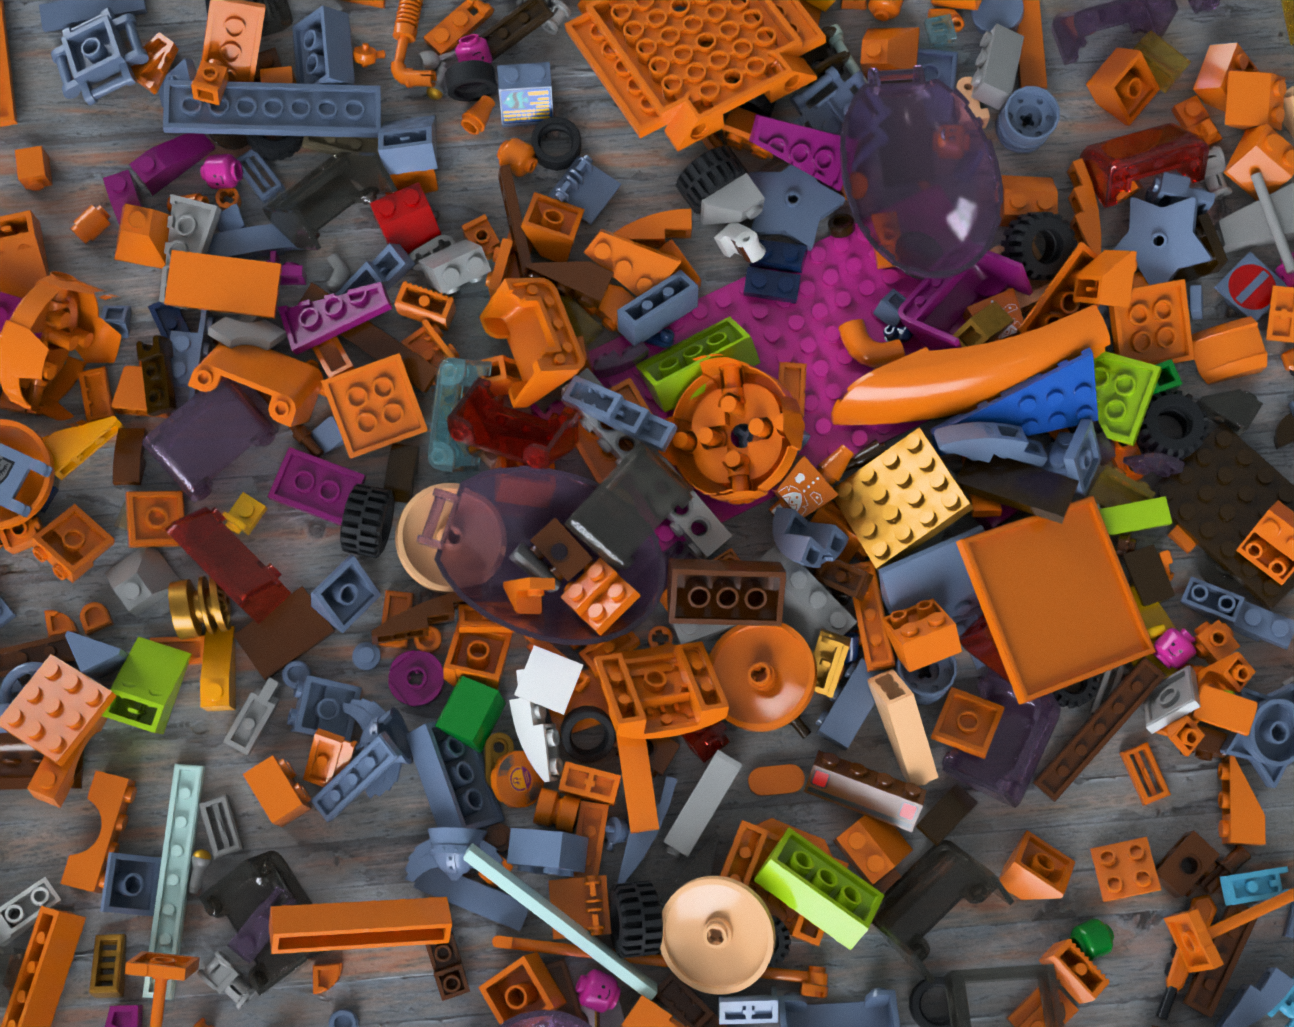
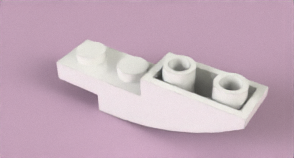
(537, 739)
(22, 910)

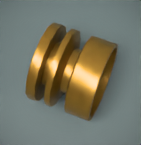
(193, 607)

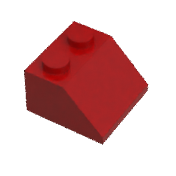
(406, 218)

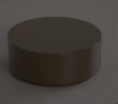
(841, 225)

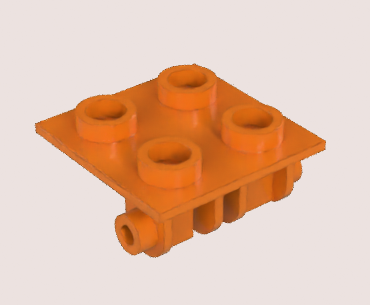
(1125, 869)
(583, 901)

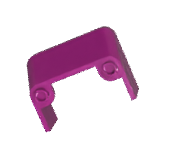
(942, 301)

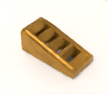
(118, 978)

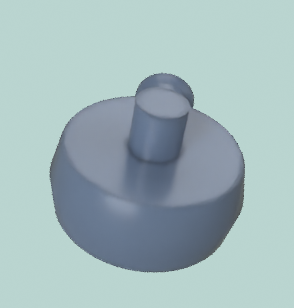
(616, 831)

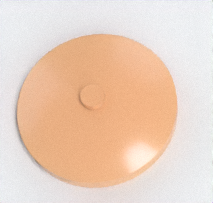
(415, 557)
(717, 935)

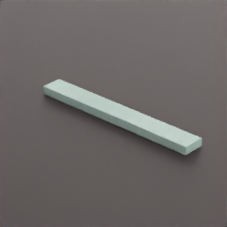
(175, 867)
(560, 921)

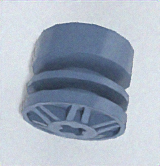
(1037, 110)
(934, 684)

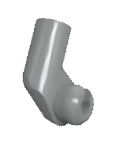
(340, 273)

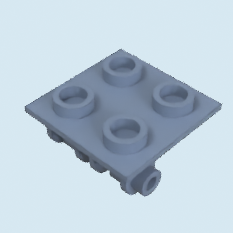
(585, 188)

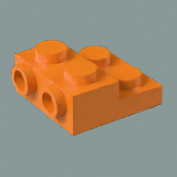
(71, 543)
(599, 596)

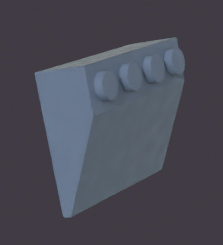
(928, 575)

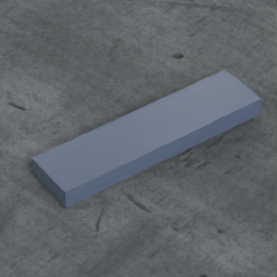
(74, 12)
(356, 776)
(474, 897)

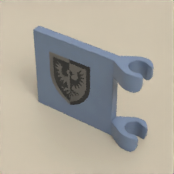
(13, 472)

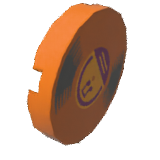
(516, 780)

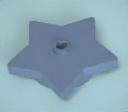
(797, 219)
(1177, 227)
(1270, 737)

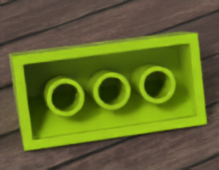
(674, 369)
(819, 888)

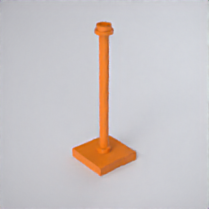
(1195, 940)
(161, 968)

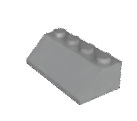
(807, 603)

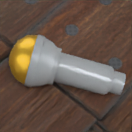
(437, 92)
(200, 861)

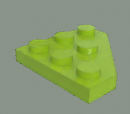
(1123, 394)

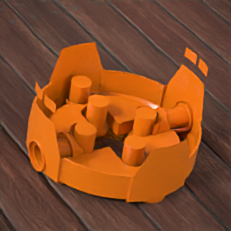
(69, 320)
(703, 442)

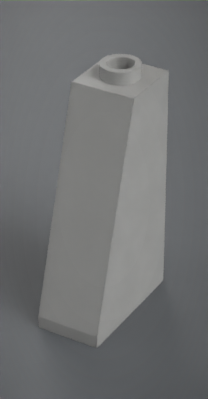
(1249, 226)
(701, 805)

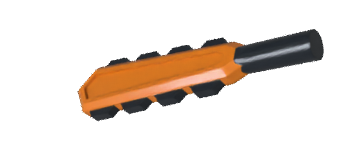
(1176, 970)

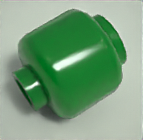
(1093, 938)

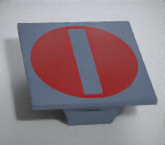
(1249, 287)

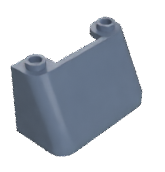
(876, 1010)

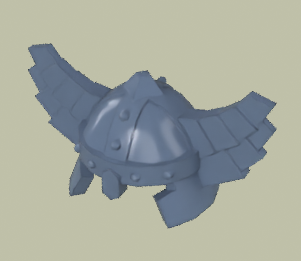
(374, 721)
(446, 851)

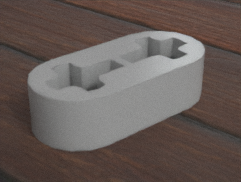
(428, 249)

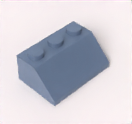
(324, 48)

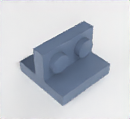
(1076, 456)

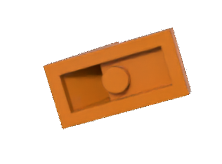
(527, 593)

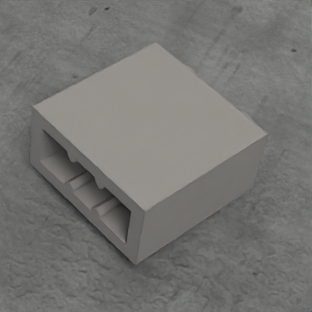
(455, 266)

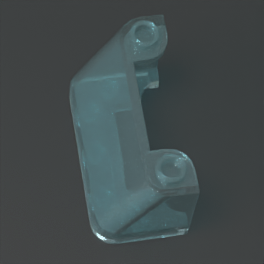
(449, 380)

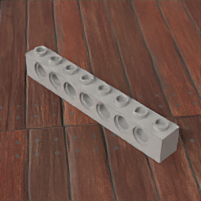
(697, 512)

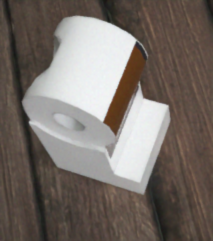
(740, 240)

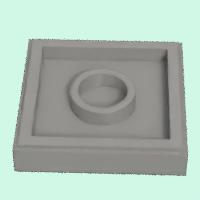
(1172, 699)

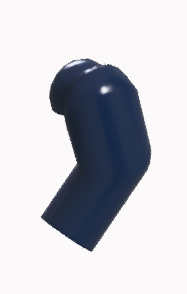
(893, 333)
(662, 339)
(853, 651)

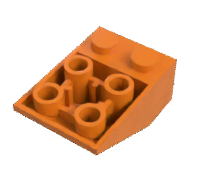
(21, 253)

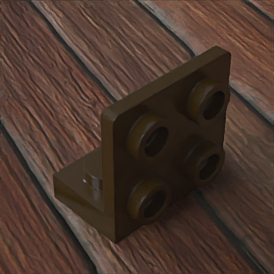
(1209, 237)

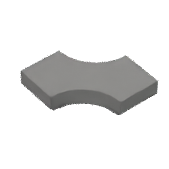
(236, 333)

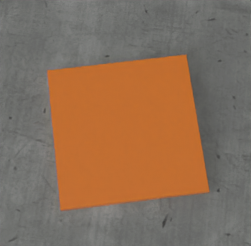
(1055, 599)

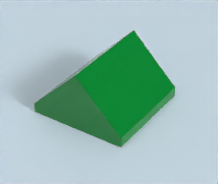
(471, 713)

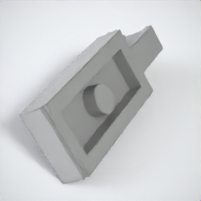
(253, 717)

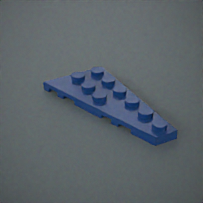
(1041, 401)

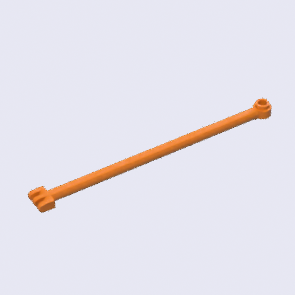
(814, 975)

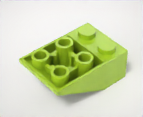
(148, 685)

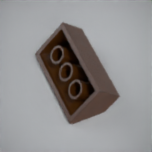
(725, 592)

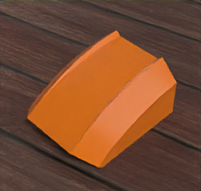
(1229, 351)
(477, 657)

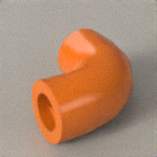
(865, 349)

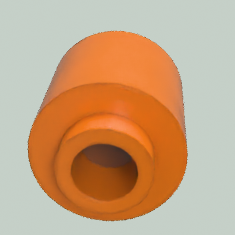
(90, 223)

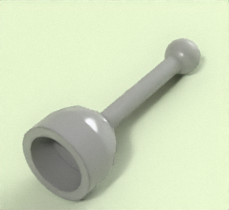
(430, 60)

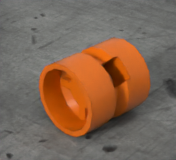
(557, 810)

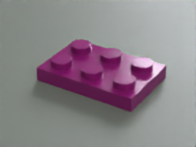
(314, 485)

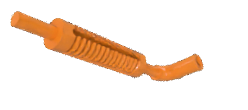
(405, 32)

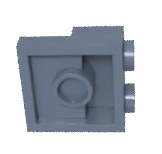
(1173, 188)
(321, 707)

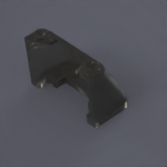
(629, 506)
(239, 896)

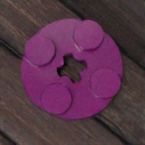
(415, 694)

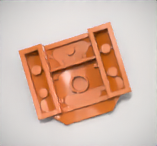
(661, 690)
(745, 859)

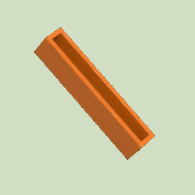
(359, 925)

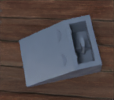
(408, 145)

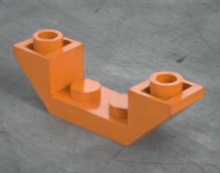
(1226, 674)

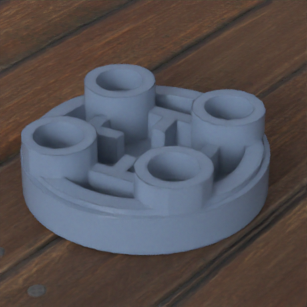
(1002, 12)

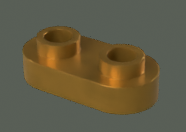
(491, 756)

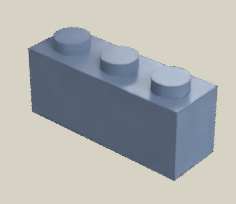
(657, 308)
(849, 708)

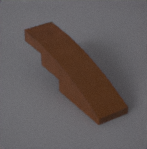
(415, 620)
(685, 1004)

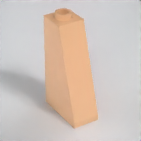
(903, 727)

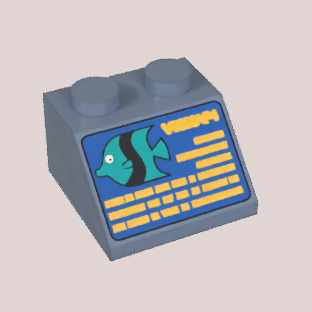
(525, 93)

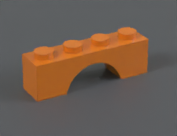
(505, 371)
(51, 781)
(111, 797)

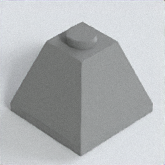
(732, 203)
(141, 579)

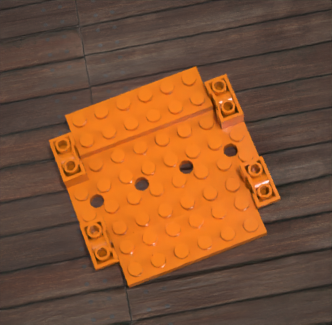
(664, 77)

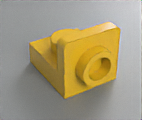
(244, 514)

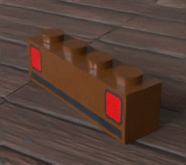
(865, 790)

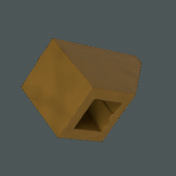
(984, 326)

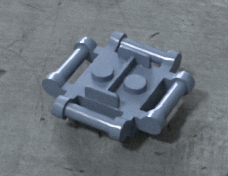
(98, 53)
(829, 112)

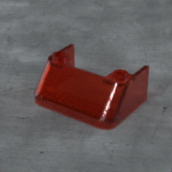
(229, 562)

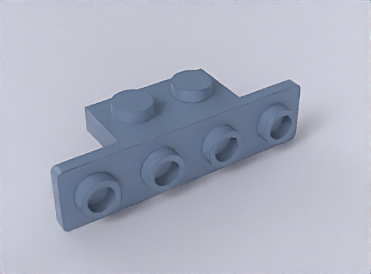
(190, 350)

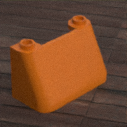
(538, 334)
(288, 380)

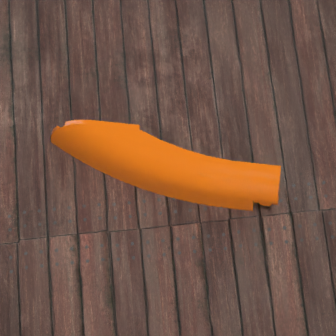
(959, 379)

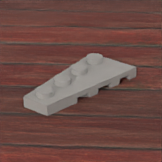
(190, 230)

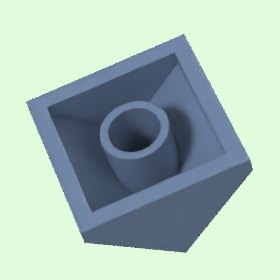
(344, 594)
(95, 657)
(130, 884)

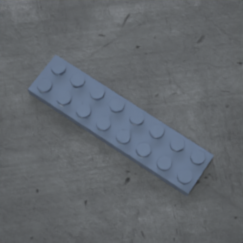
(275, 110)

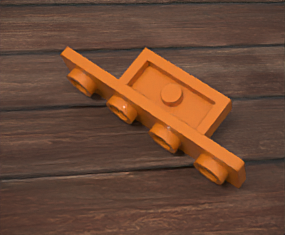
(505, 264)

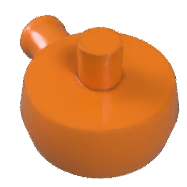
(367, 55)

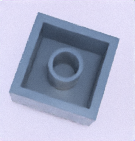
(547, 852)

